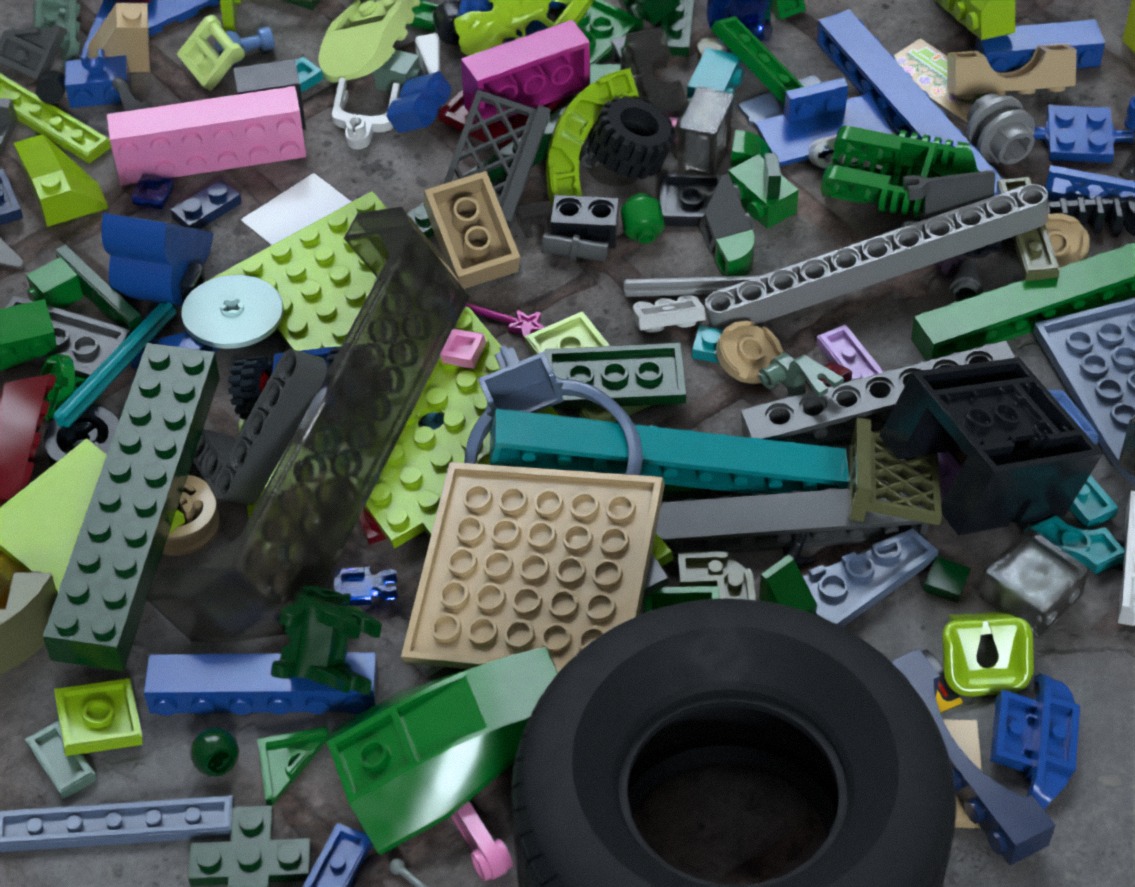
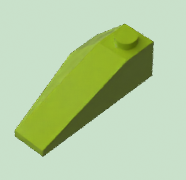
(58, 182)

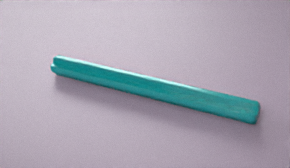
(114, 365)

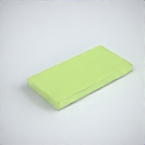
(575, 333)

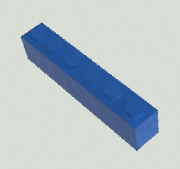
(244, 686)

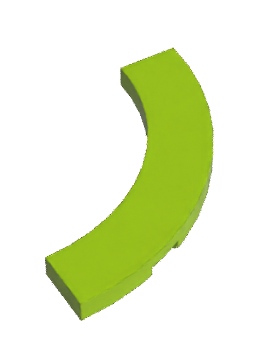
(573, 128)

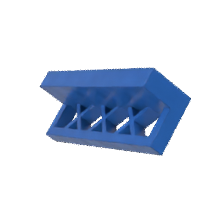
(1074, 183)

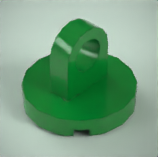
(65, 383)

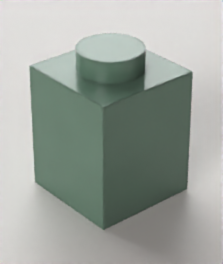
(397, 69)

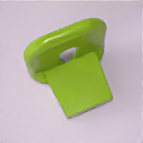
(1014, 648)

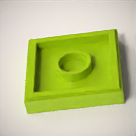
(97, 717)

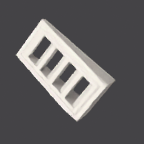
(429, 52)

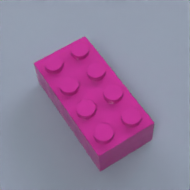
(529, 69)

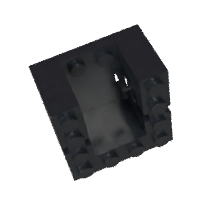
(1019, 442)

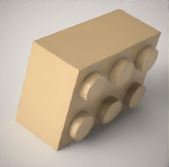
(471, 230)

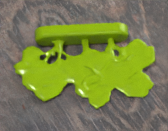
(488, 29)

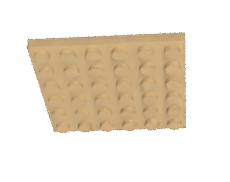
(530, 563)

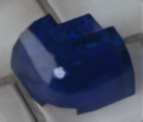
(752, 13)

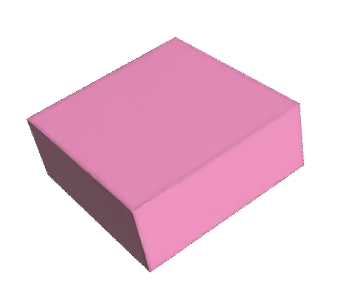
(463, 348)

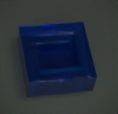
(152, 191)

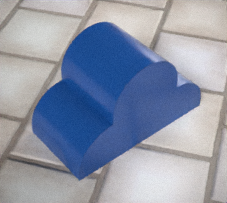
(151, 256)

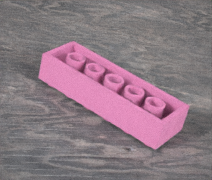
(207, 135)

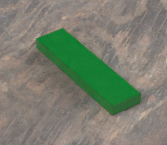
(756, 57)

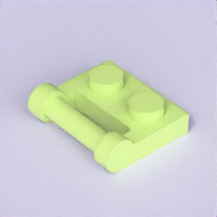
(203, 59)

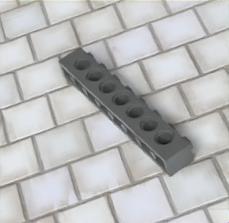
(834, 415)

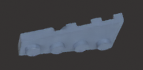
(866, 578)

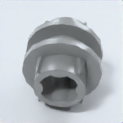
(1000, 129)

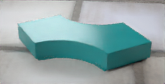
(1093, 548)

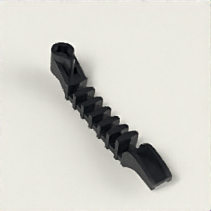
(1093, 211)

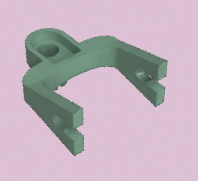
(794, 373)

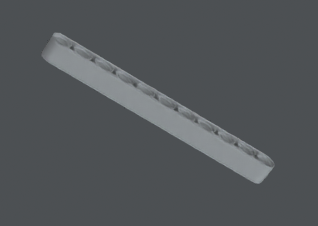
(880, 258)

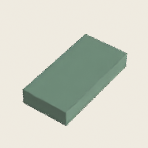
(65, 773)

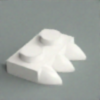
(667, 312)

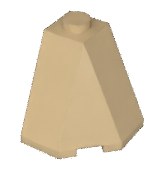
(124, 33)

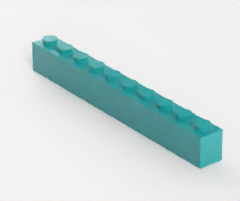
(676, 455)

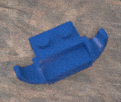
(1038, 736)

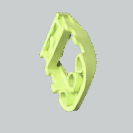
(363, 37)

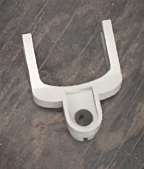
(358, 127)

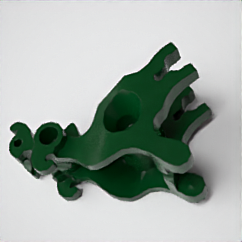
(320, 639)

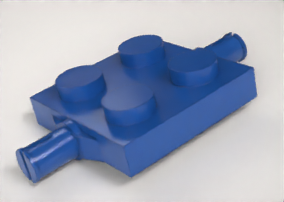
(1081, 134)

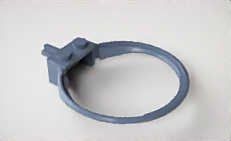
(532, 388)

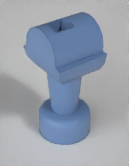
(263, 39)

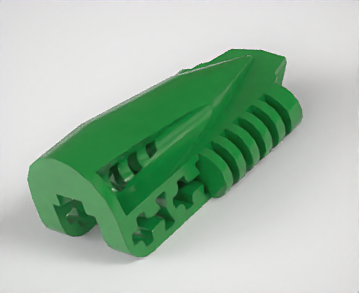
(898, 158)

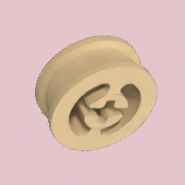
(201, 519)

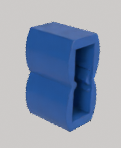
(419, 102)

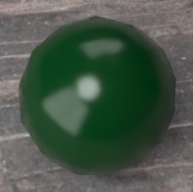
(214, 752)

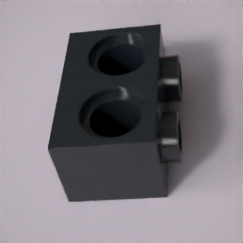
(586, 216)

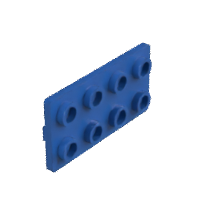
(816, 114)

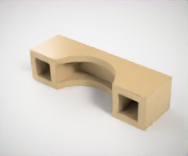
(1048, 68)

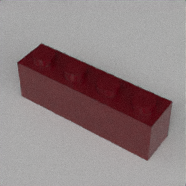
(20, 420)

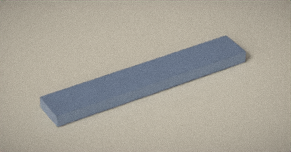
(116, 823)

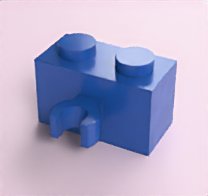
(90, 80)

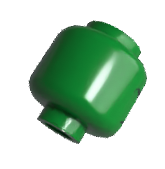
(642, 218)

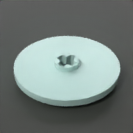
(232, 311)

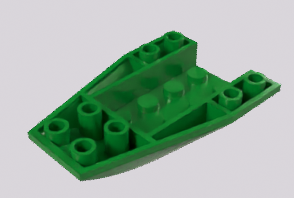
(436, 745)

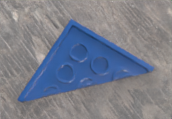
(159, 14)

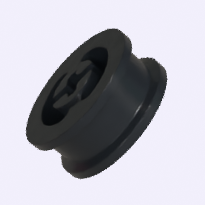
(89, 425)

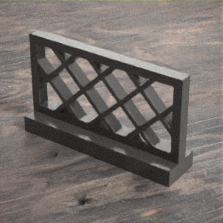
(523, 158)

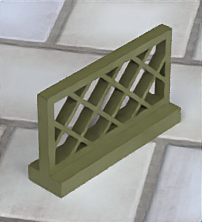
(866, 473)

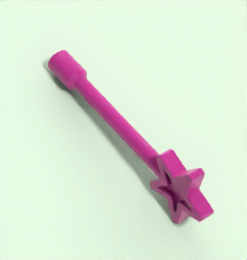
(521, 324)

